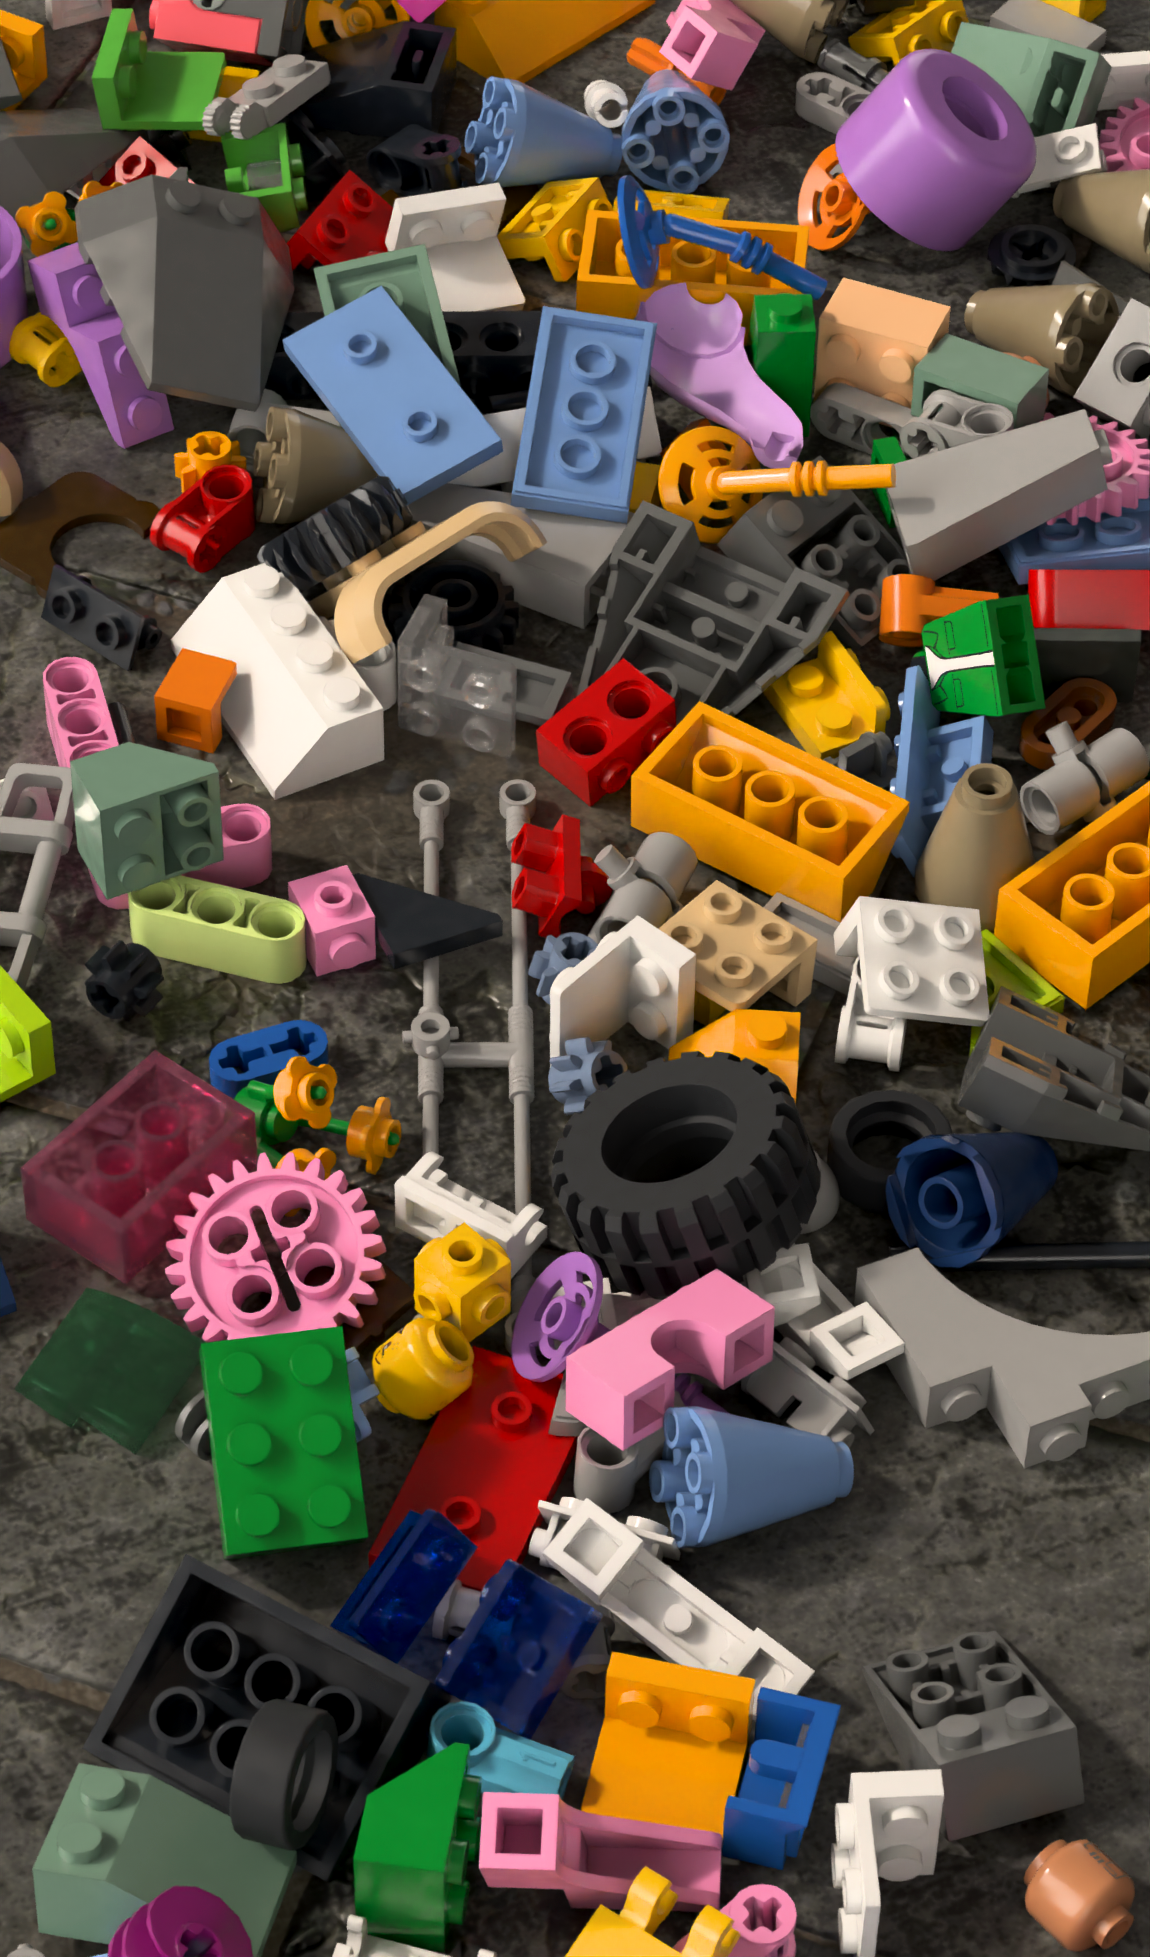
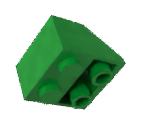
(417, 1851)

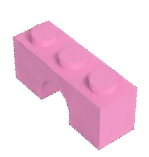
(628, 1375)

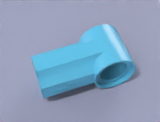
(501, 1757)

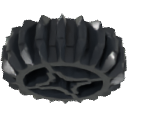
(338, 534)

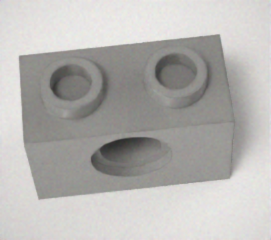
(1109, 383)

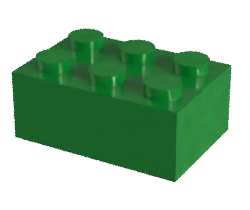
(283, 1443)

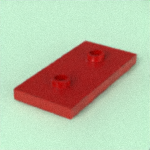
(488, 1466)

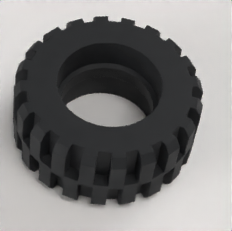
(669, 1119)

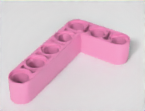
(83, 726)

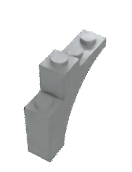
(971, 1358)

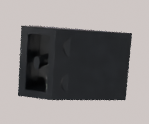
(385, 79)

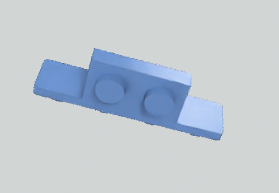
(930, 762)

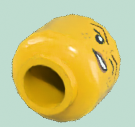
(422, 1368)

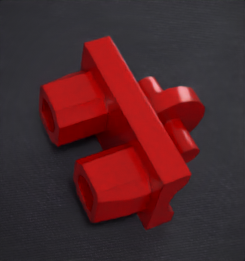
(563, 876)

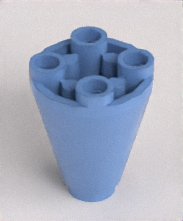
(674, 134)
(536, 139)
(741, 1474)

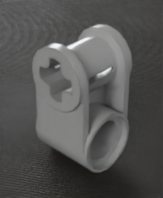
(955, 424)

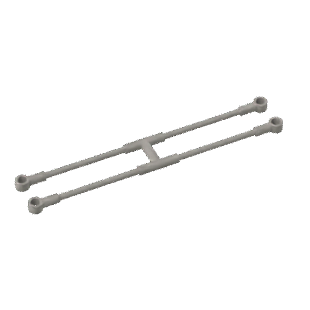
(517, 806)

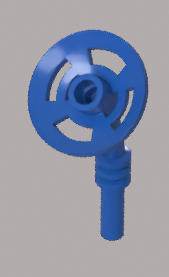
(648, 229)

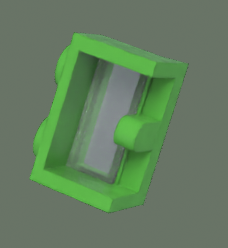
(267, 170)

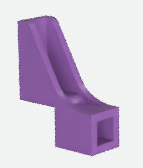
(71, 298)

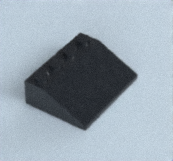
(212, 1665)

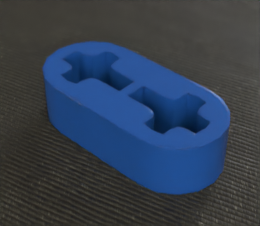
(265, 1054)

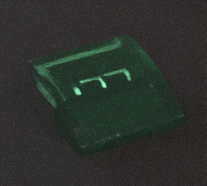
(112, 1367)

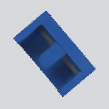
(779, 1778)

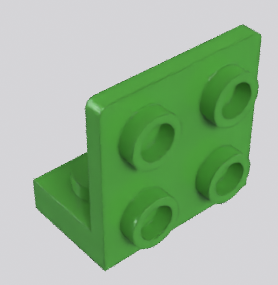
(151, 88)

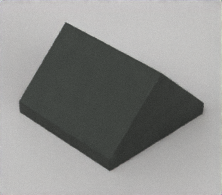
(1089, 653)

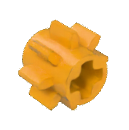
(203, 453)

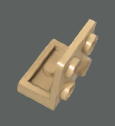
(743, 949)

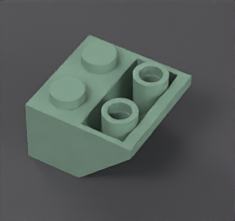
(145, 816)

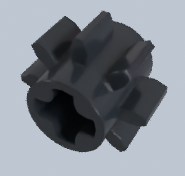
(124, 980)

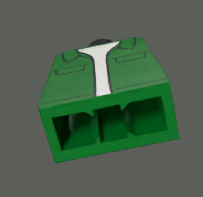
(983, 659)

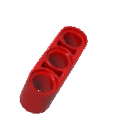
(1090, 598)

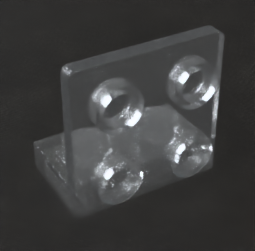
(453, 690)

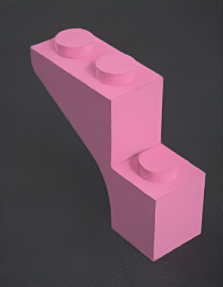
(711, 41)
(592, 1857)

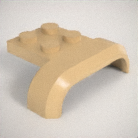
(358, 589)

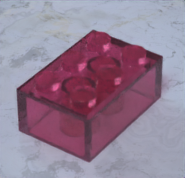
(133, 1161)

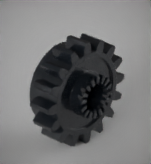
(477, 603)

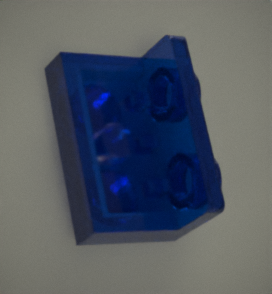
(405, 1584)
(517, 1648)

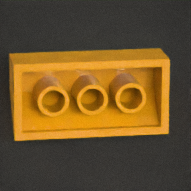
(528, 35)
(767, 811)

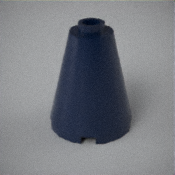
(967, 1191)

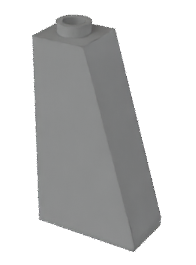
(994, 489)
(558, 578)

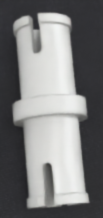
(615, 112)

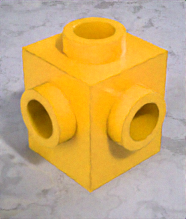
(463, 1281)

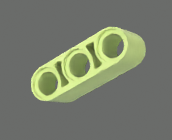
(220, 928)

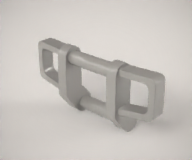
(48, 842)

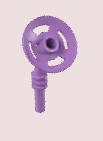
(571, 1324)

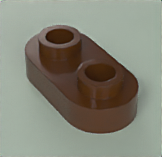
(1083, 703)

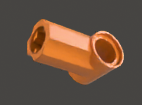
(913, 601)

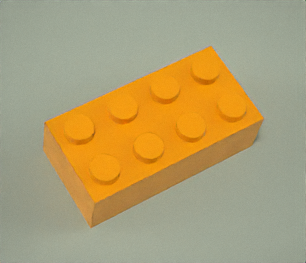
(610, 289)
(1085, 905)

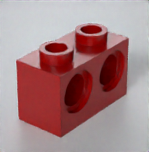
(601, 725)

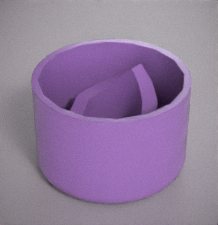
(936, 149)

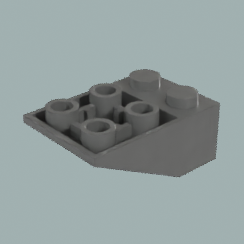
(828, 538)
(986, 1726)

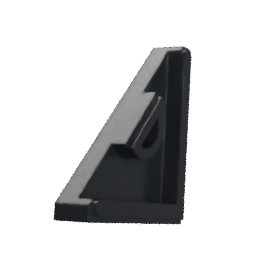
(422, 925)

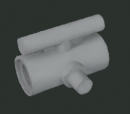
(1082, 778)
(644, 883)

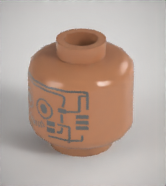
(1079, 1895)

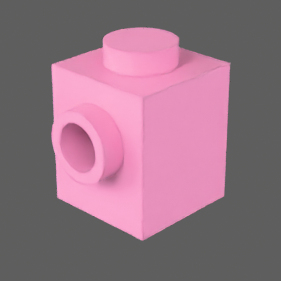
(339, 932)

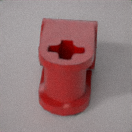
(211, 516)

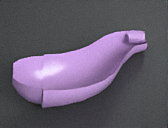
(708, 371)

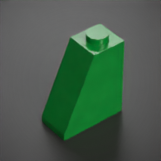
(784, 348)

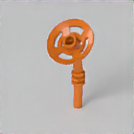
(836, 198)

